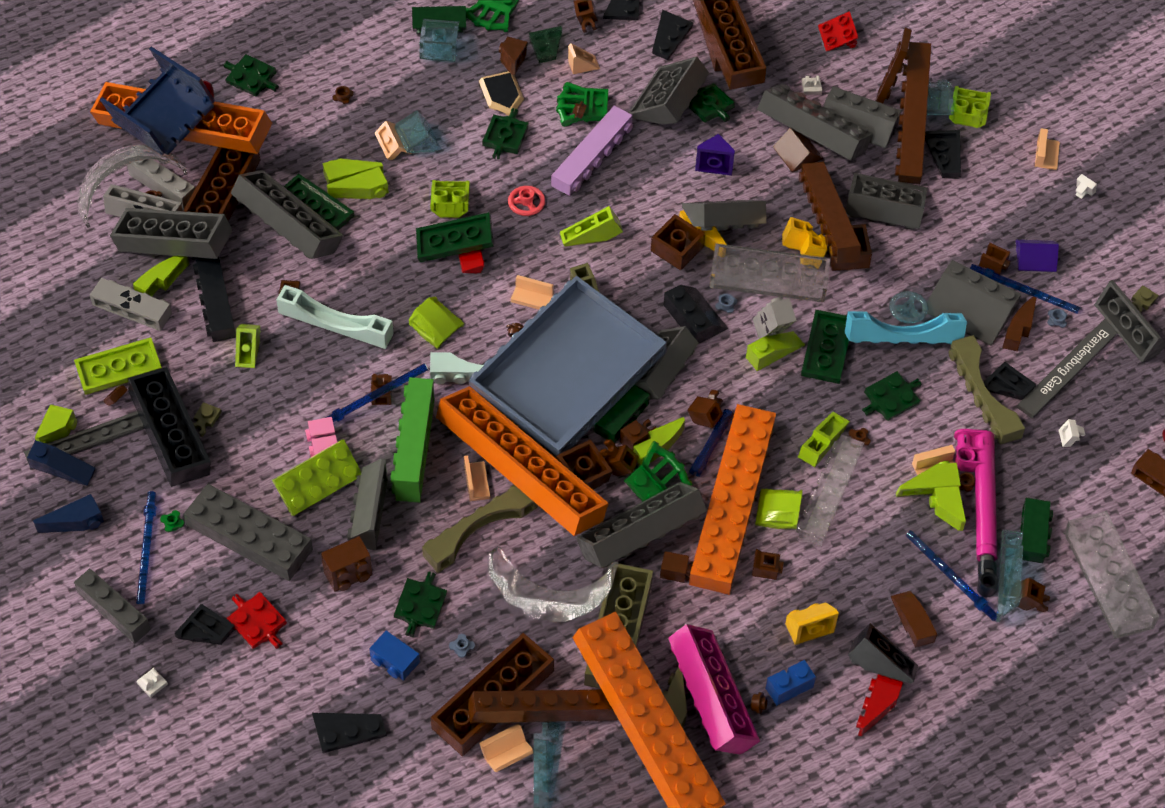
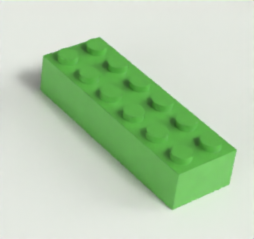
(413, 440)

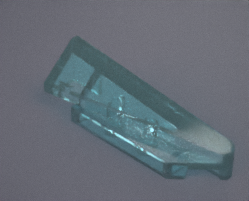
(1009, 572)
(546, 762)

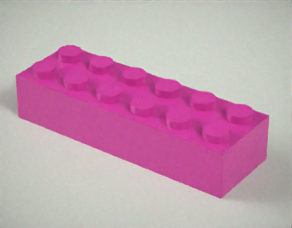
(713, 690)

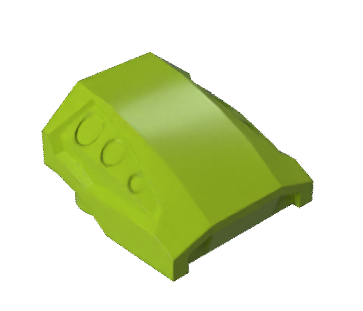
(970, 107)
(450, 198)
(434, 321)
(778, 508)

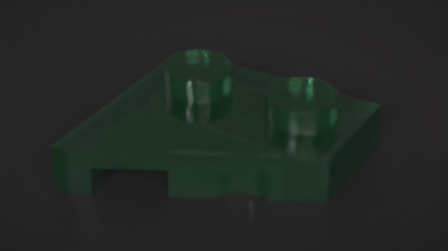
(546, 43)

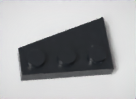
(670, 34)

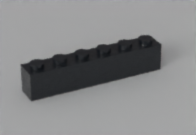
(214, 298)

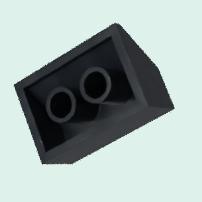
(694, 312)

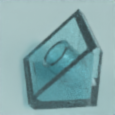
(417, 134)

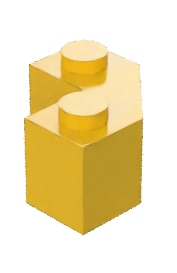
(800, 236)

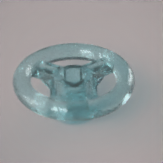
(908, 313)

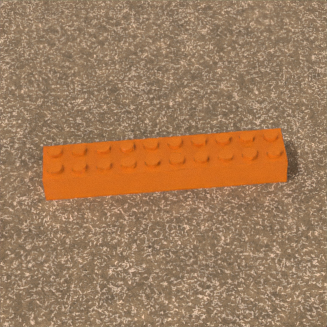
(223, 126)
(522, 460)
(732, 499)
(646, 715)

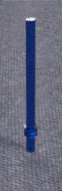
(1026, 289)
(339, 414)
(149, 513)
(979, 602)

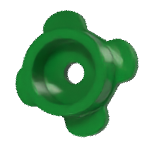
(172, 526)

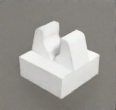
(812, 86)
(1085, 186)
(1070, 433)
(152, 682)

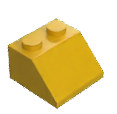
(811, 622)

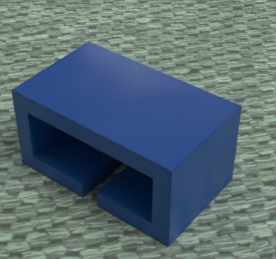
(394, 656)
(787, 685)

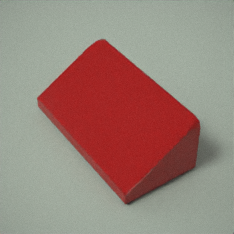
(471, 262)

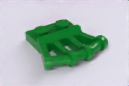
(500, 7)
(594, 98)
(646, 483)

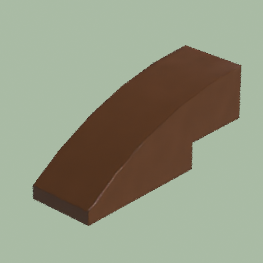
(1020, 325)
(914, 619)

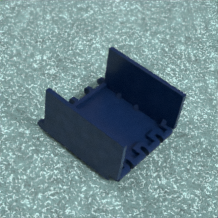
(165, 107)

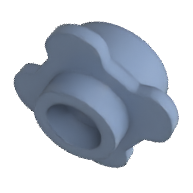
(726, 298)
(1057, 313)
(461, 651)

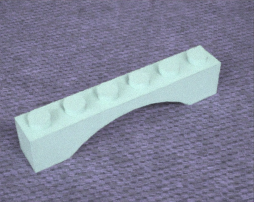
(302, 307)
(449, 368)

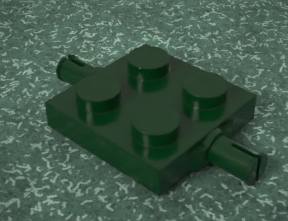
(251, 75)
(711, 103)
(505, 134)
(891, 396)
(420, 604)

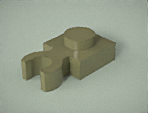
(1144, 298)
(205, 417)

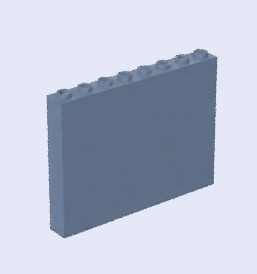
(568, 366)

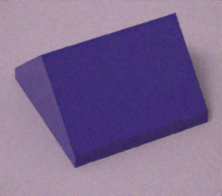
(715, 156)
(1037, 255)

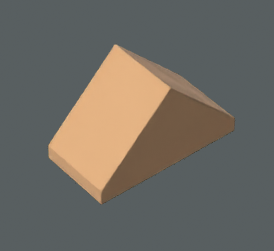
(581, 60)

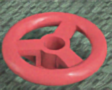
(526, 197)

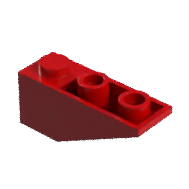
(882, 700)

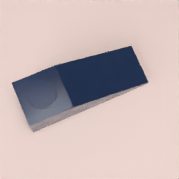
(59, 463)
(76, 516)

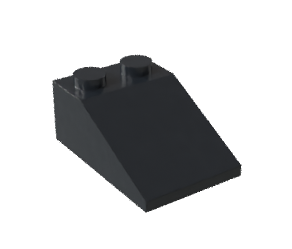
(881, 656)

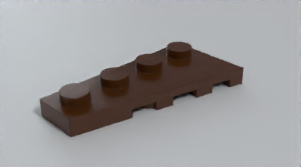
(896, 66)

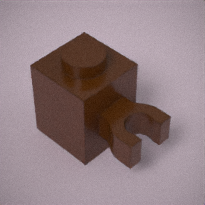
(585, 13)
(378, 381)
(706, 410)
(635, 433)
(620, 459)
(1033, 595)

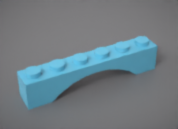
(942, 329)

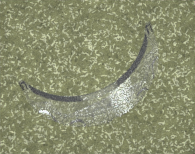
(113, 162)
(544, 602)

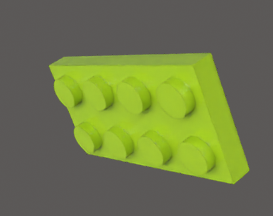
(116, 365)
(317, 477)

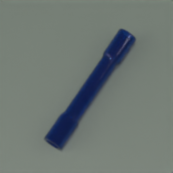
(701, 460)

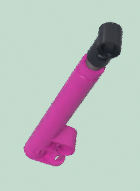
(979, 452)

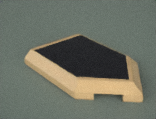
(501, 92)

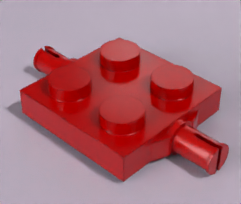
(257, 620)

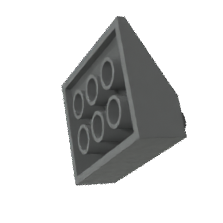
(670, 92)
(885, 201)
(980, 300)

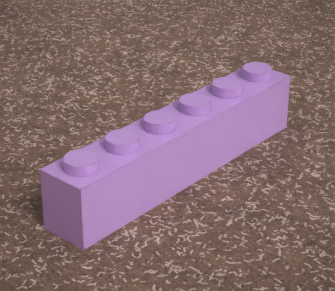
(592, 151)

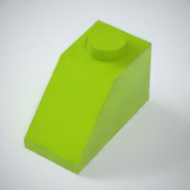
(247, 345)
(56, 424)
(948, 506)

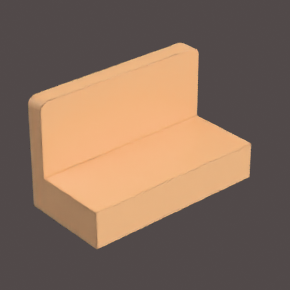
(389, 140)
(1046, 151)
(532, 292)
(930, 458)
(476, 480)
(505, 748)

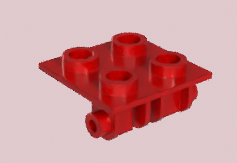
(839, 32)

